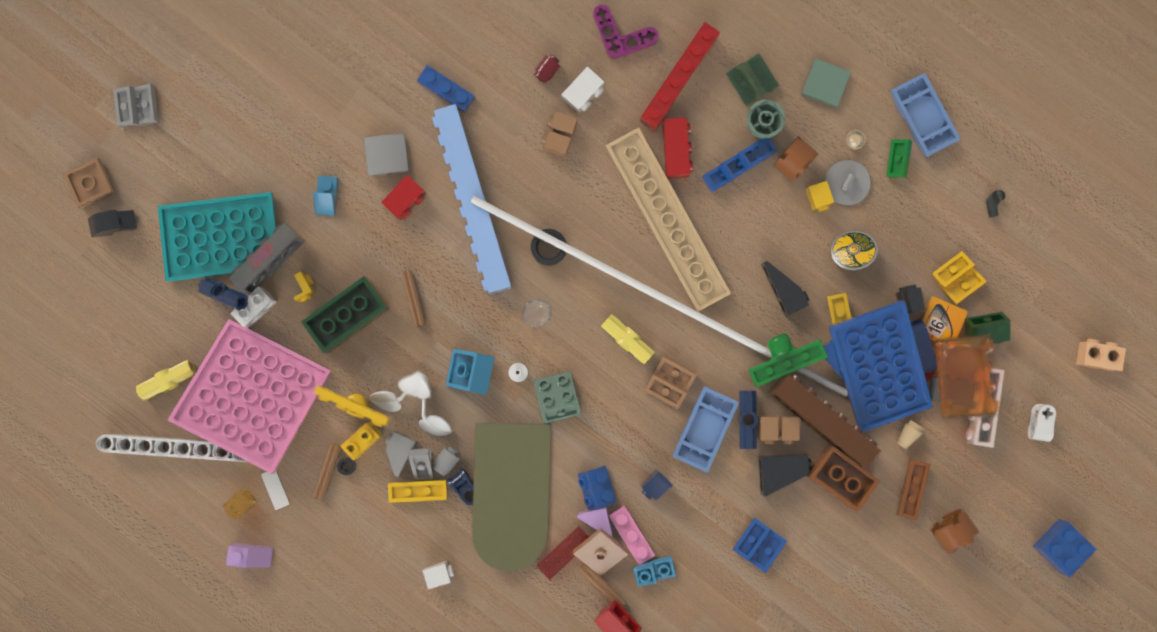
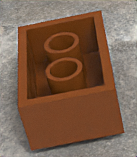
(843, 478)

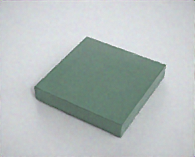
(826, 83)

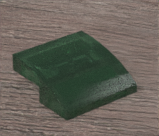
(752, 79)

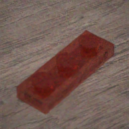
(562, 553)

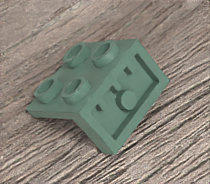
(557, 397)

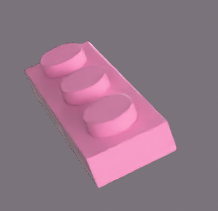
(631, 535)

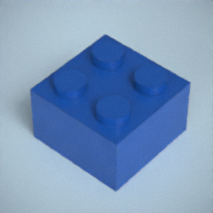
(1064, 547)

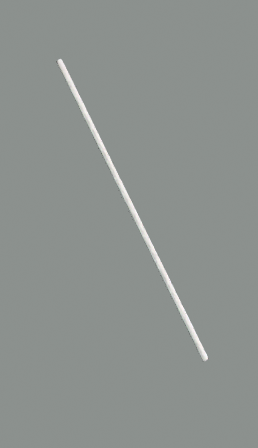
(648, 290)

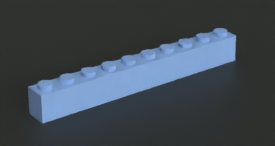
(468, 185)

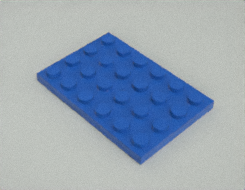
(881, 366)

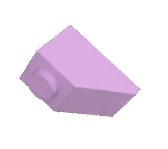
(249, 555)

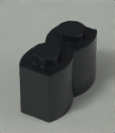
(912, 297)

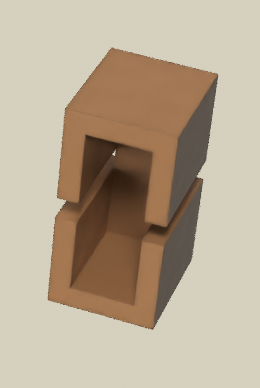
(561, 131)
(788, 429)

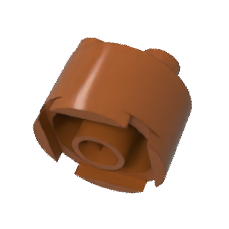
(795, 159)
(954, 531)

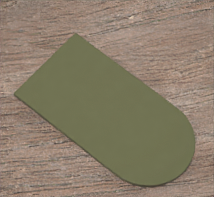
(510, 493)

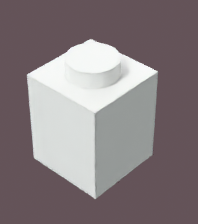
(438, 574)

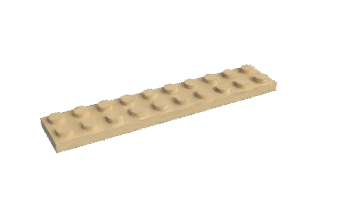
(668, 219)

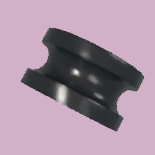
(344, 471)

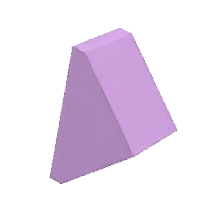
(596, 519)

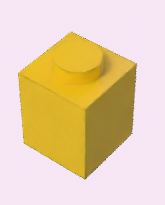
(819, 196)

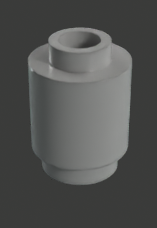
(446, 460)

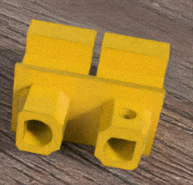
(361, 440)

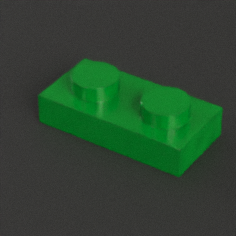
(899, 158)

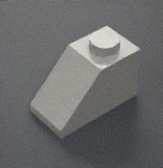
(398, 451)

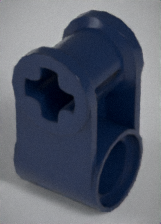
(462, 486)

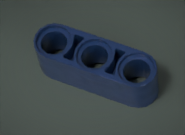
(924, 346)

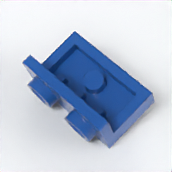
(596, 488)

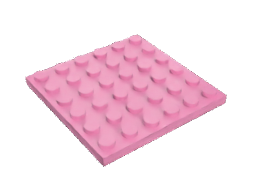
(249, 396)

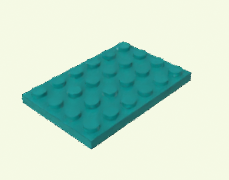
(213, 234)

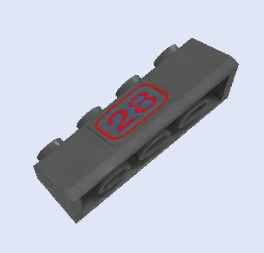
(266, 259)

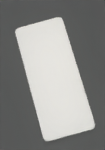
(275, 490)

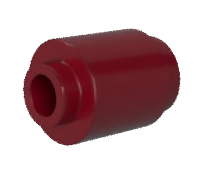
(547, 68)

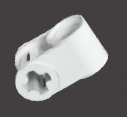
(1042, 426)

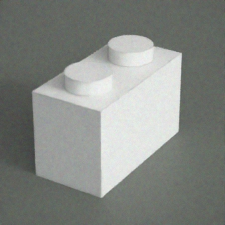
(583, 90)

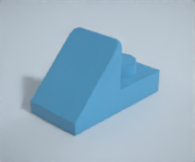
(326, 195)

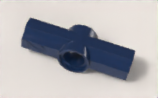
(223, 294)
(747, 433)

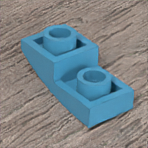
(654, 570)

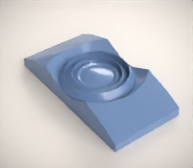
(924, 115)
(705, 429)

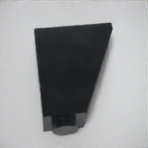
(781, 471)

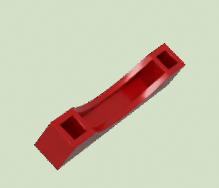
(679, 76)

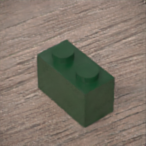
(992, 325)

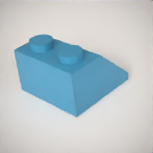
(470, 371)

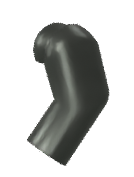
(992, 202)

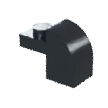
(111, 221)

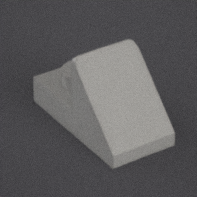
(421, 464)

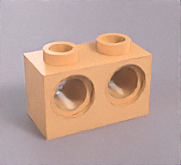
(1100, 358)

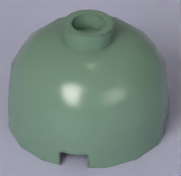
(765, 119)

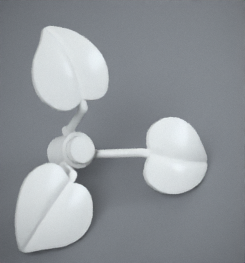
(416, 386)

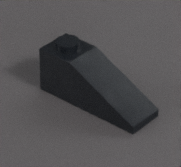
(788, 293)

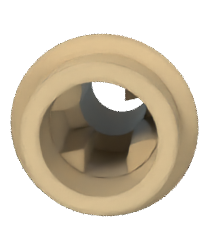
(910, 434)

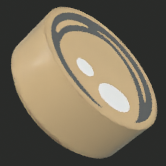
(855, 140)

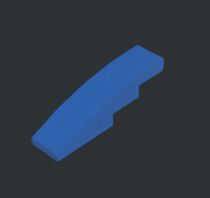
(739, 164)

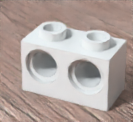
(258, 304)

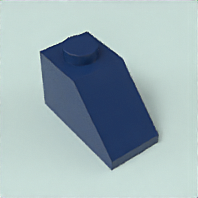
(655, 485)

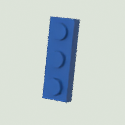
(445, 88)

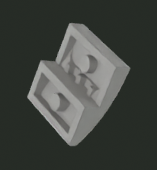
(136, 105)
(385, 154)

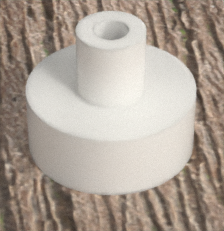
(518, 377)

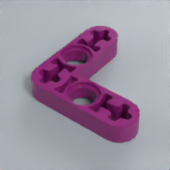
(621, 42)

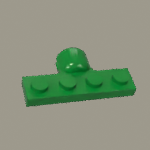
(786, 359)

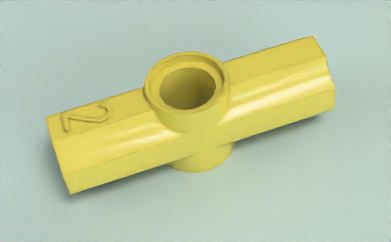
(627, 339)
(166, 380)

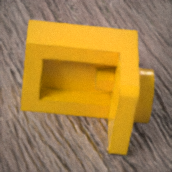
(305, 282)

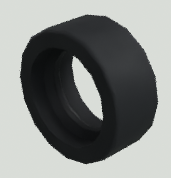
(545, 261)

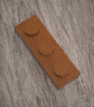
(913, 489)

